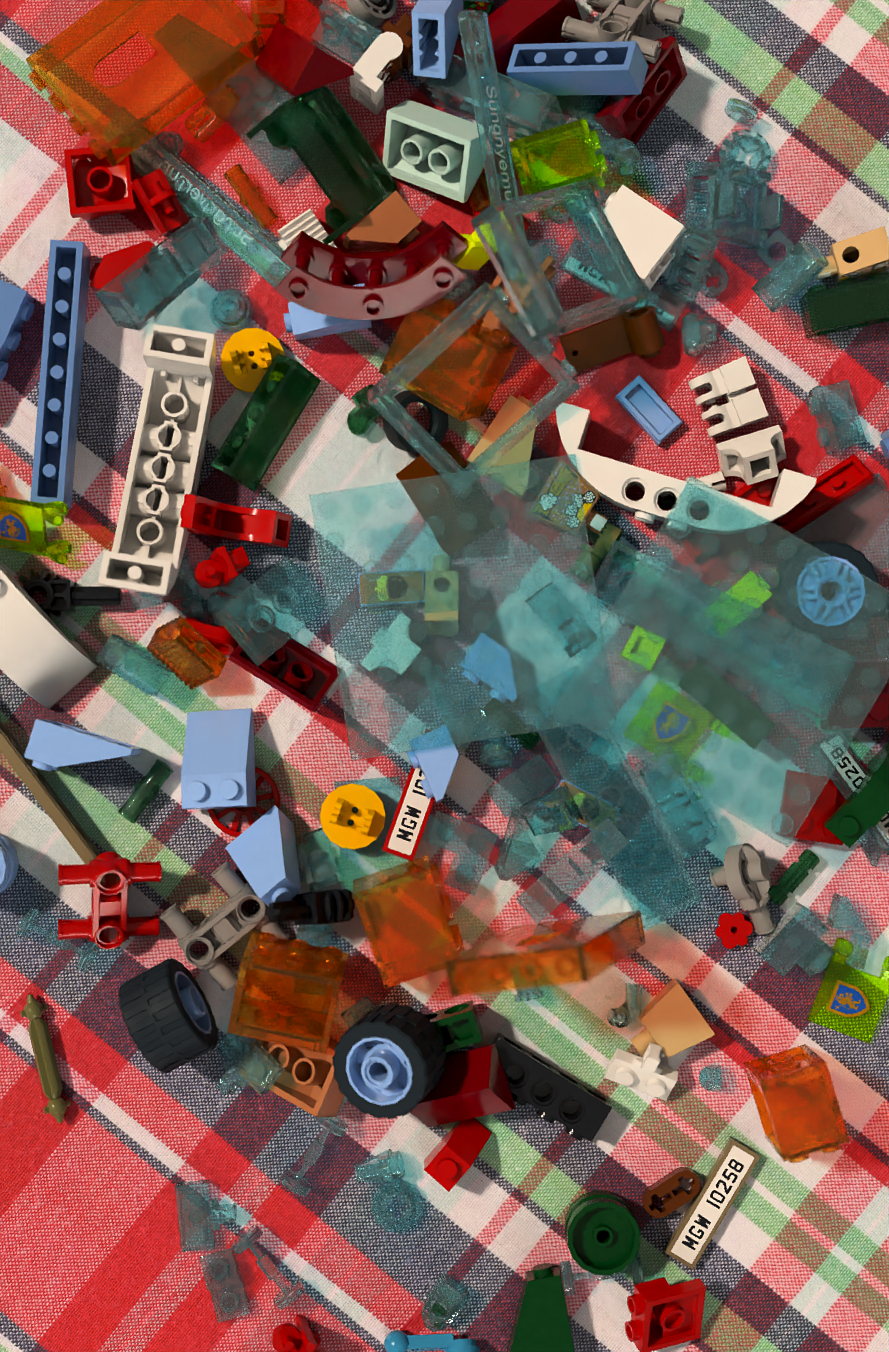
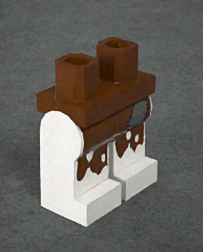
(382, 64)

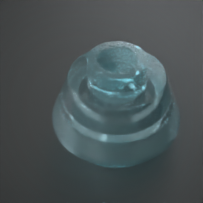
(231, 310)
(697, 334)

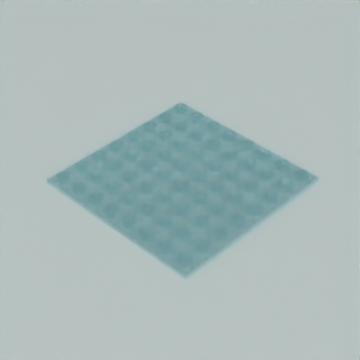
(457, 603)
(736, 661)

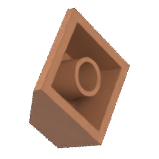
(385, 228)

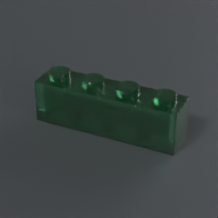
(846, 306)
(266, 422)

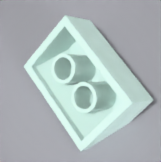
(432, 150)

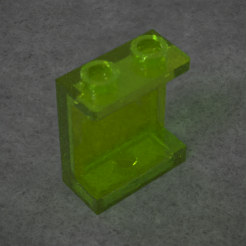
(558, 157)

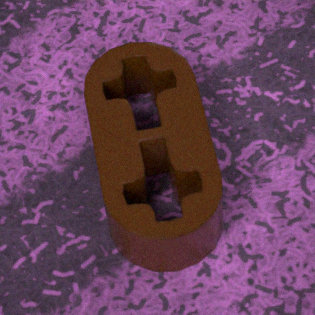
(676, 1198)

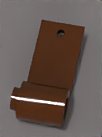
(628, 332)

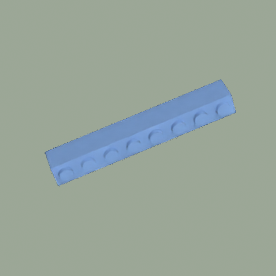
(60, 372)

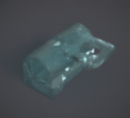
(790, 274)

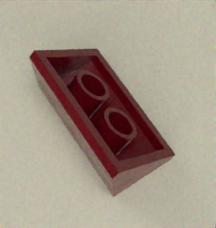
(527, 24)
(298, 62)
(632, 114)
(294, 672)
(468, 1088)

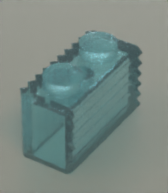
(133, 665)

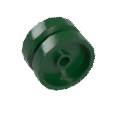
(602, 1252)

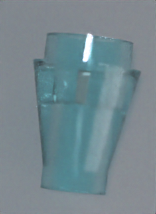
(380, 1168)

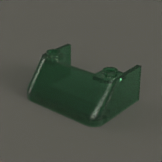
(333, 154)

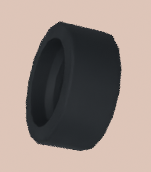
(437, 428)

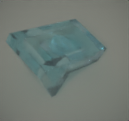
(522, 785)
(318, 860)

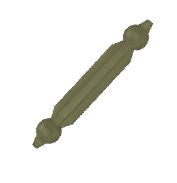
(45, 1058)

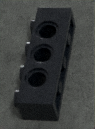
(592, 1107)

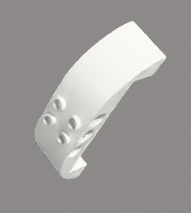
(163, 460)
(613, 477)
(35, 649)

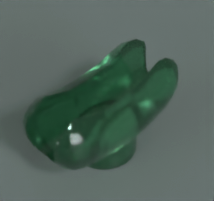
(363, 414)

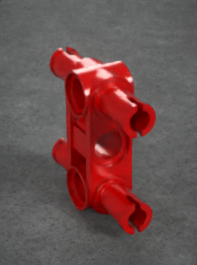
(109, 921)

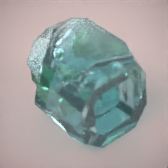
(443, 1303)

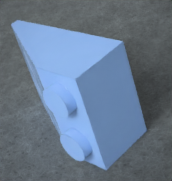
(62, 745)
(219, 760)

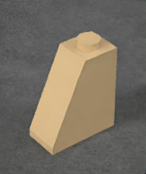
(509, 414)

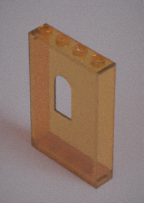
(196, 49)
(546, 954)

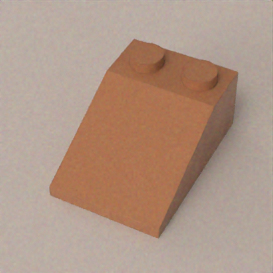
(306, 1078)

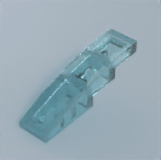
(573, 870)

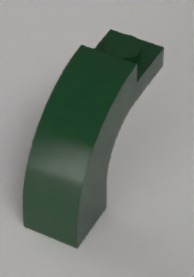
(866, 804)

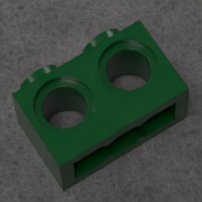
(457, 1025)

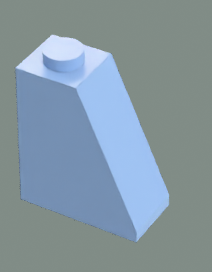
(434, 36)
(311, 324)
(269, 857)

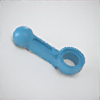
(401, 1342)

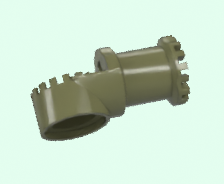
(603, 544)

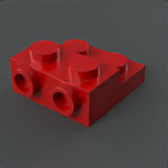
(665, 1313)

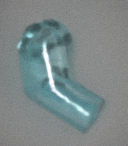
(629, 1010)

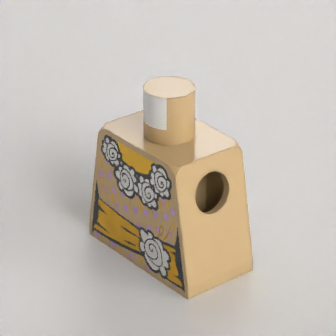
(867, 251)

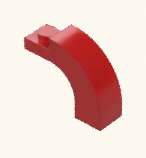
(235, 522)

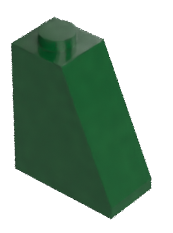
(541, 1314)

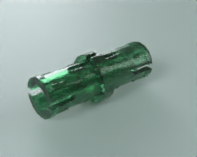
(145, 791)

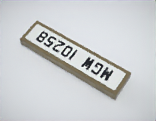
(711, 1203)

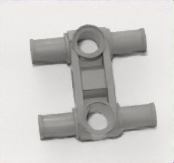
(625, 22)
(221, 927)

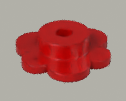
(739, 936)

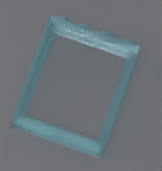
(524, 276)
(485, 297)

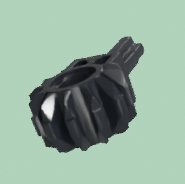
(65, 595)
(314, 908)

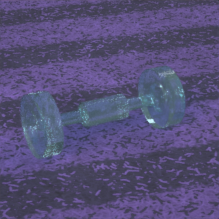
(29, 924)
(296, 1181)
(568, 1278)
(288, 1293)

